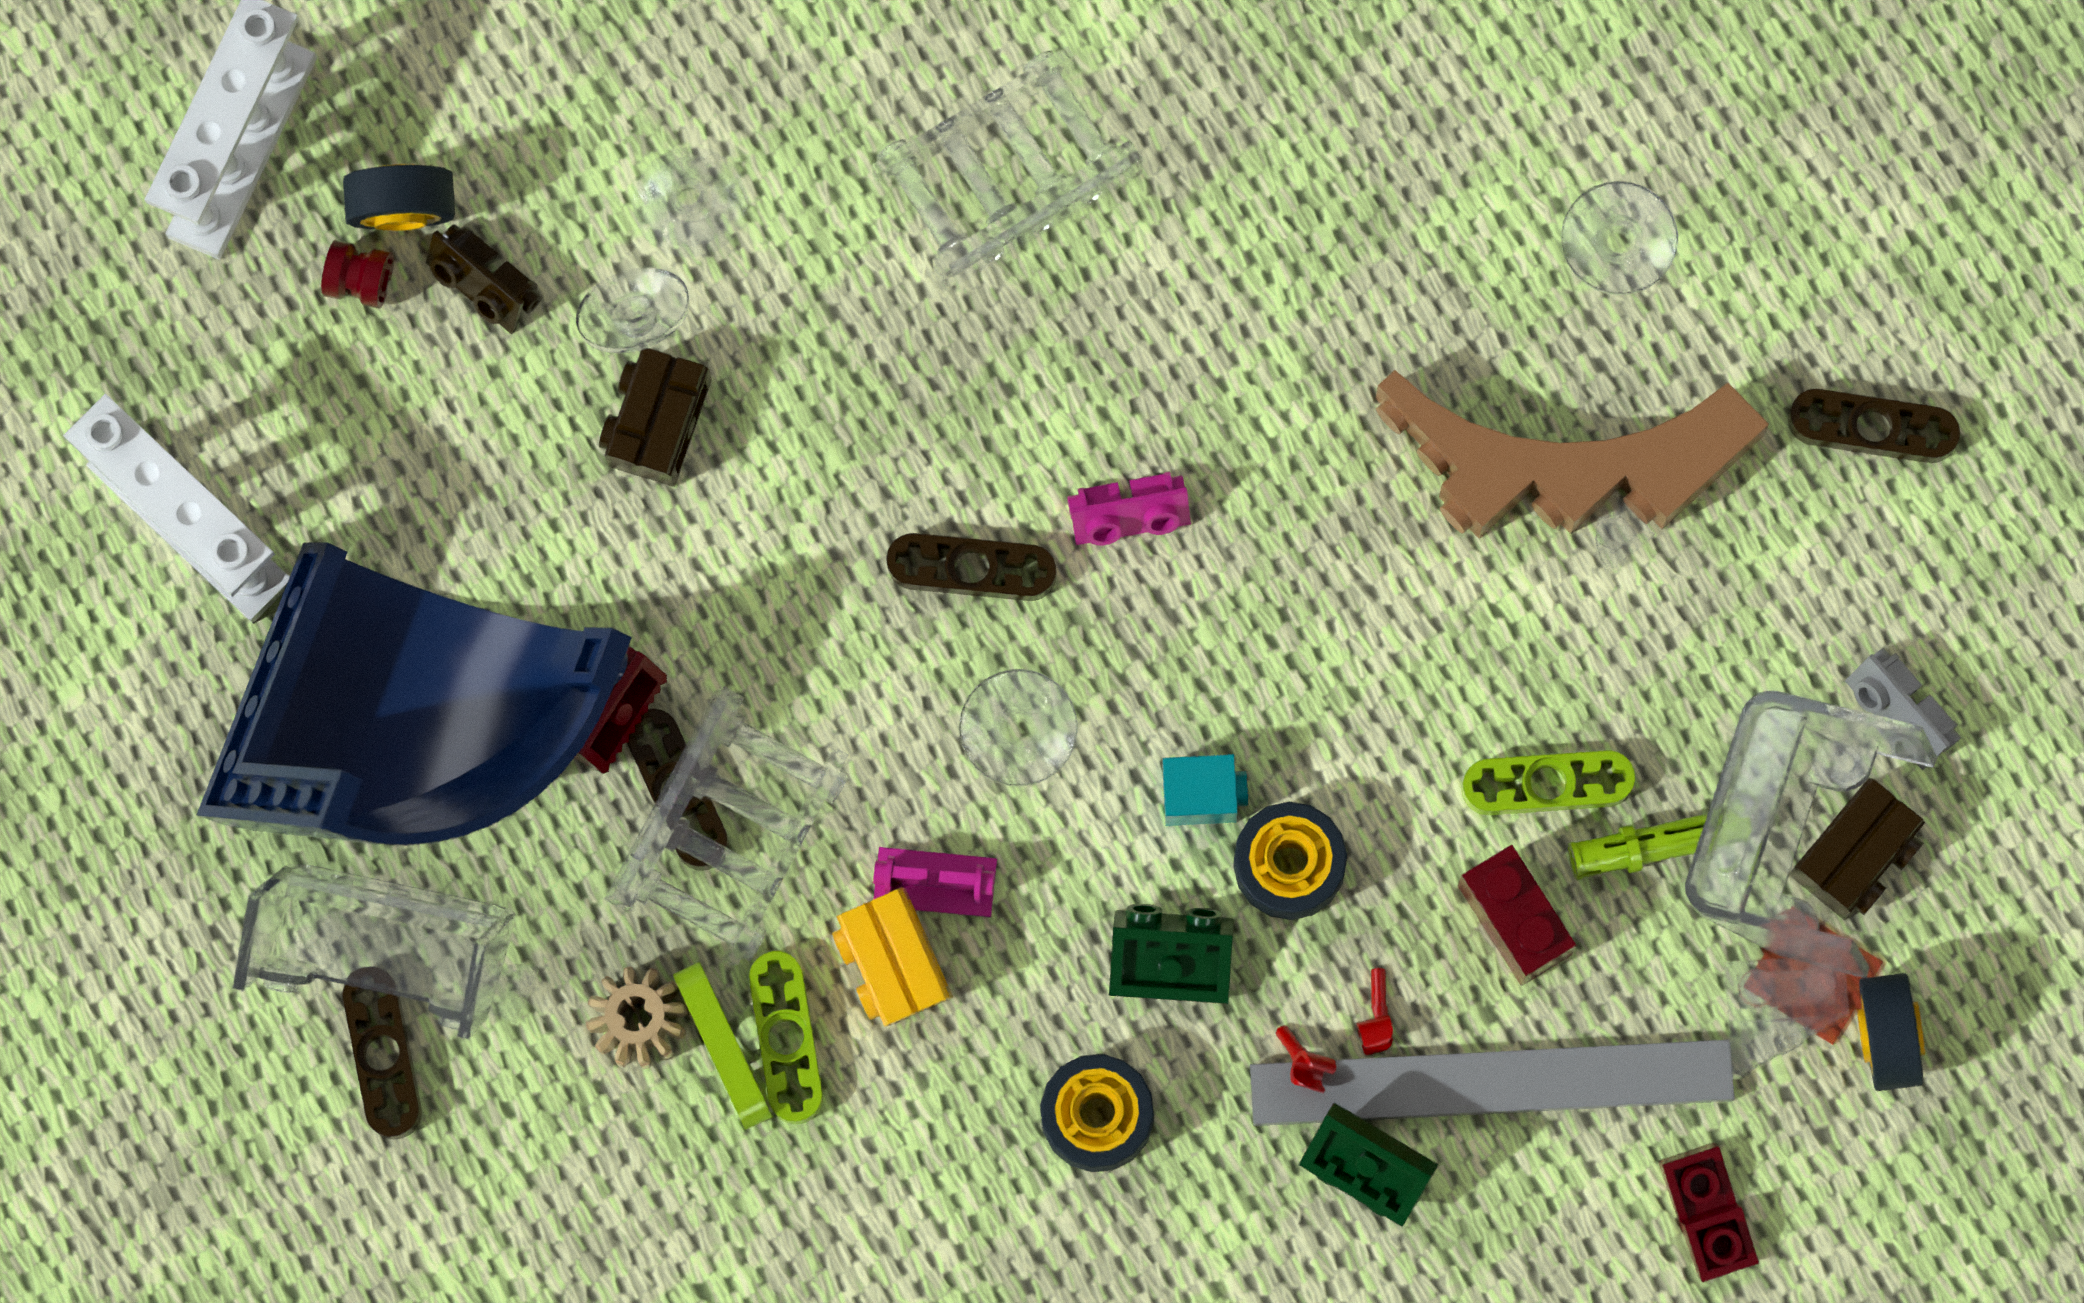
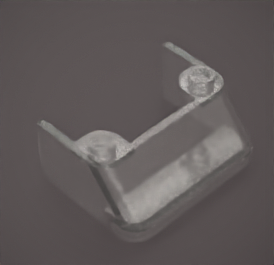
(1760, 810)
(375, 938)

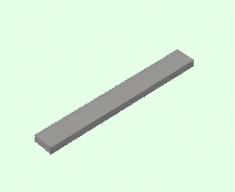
(1500, 1082)

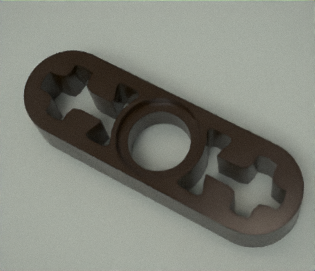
(1915, 445)
(926, 575)
(673, 744)
(376, 1099)

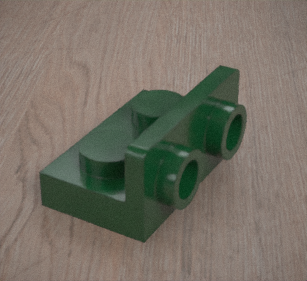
(1171, 954)
(1368, 1164)

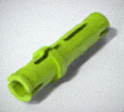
(1635, 847)

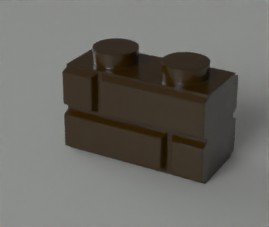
(655, 416)
(1858, 849)

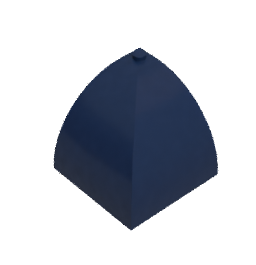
(403, 711)

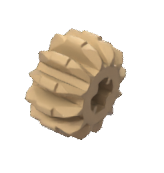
(618, 1028)

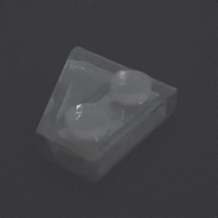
(1778, 1007)

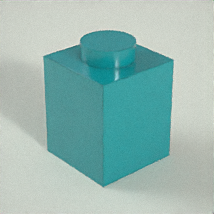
(1203, 790)

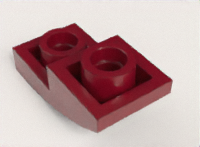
(1708, 1212)

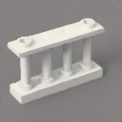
(231, 127)
(178, 508)

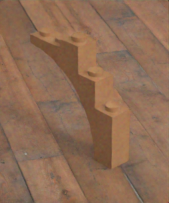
(1571, 480)

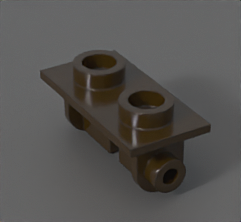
(462, 261)

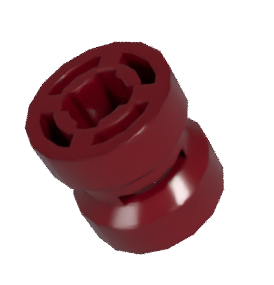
(361, 274)

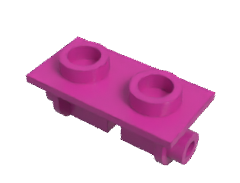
(1156, 507)
(938, 880)

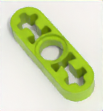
(1503, 772)
(764, 996)
(722, 1045)

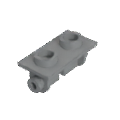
(1885, 687)

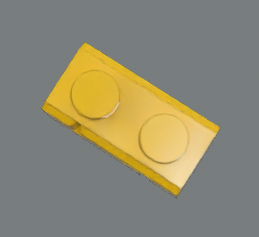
(892, 957)

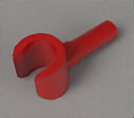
(1378, 1031)
(1307, 1066)

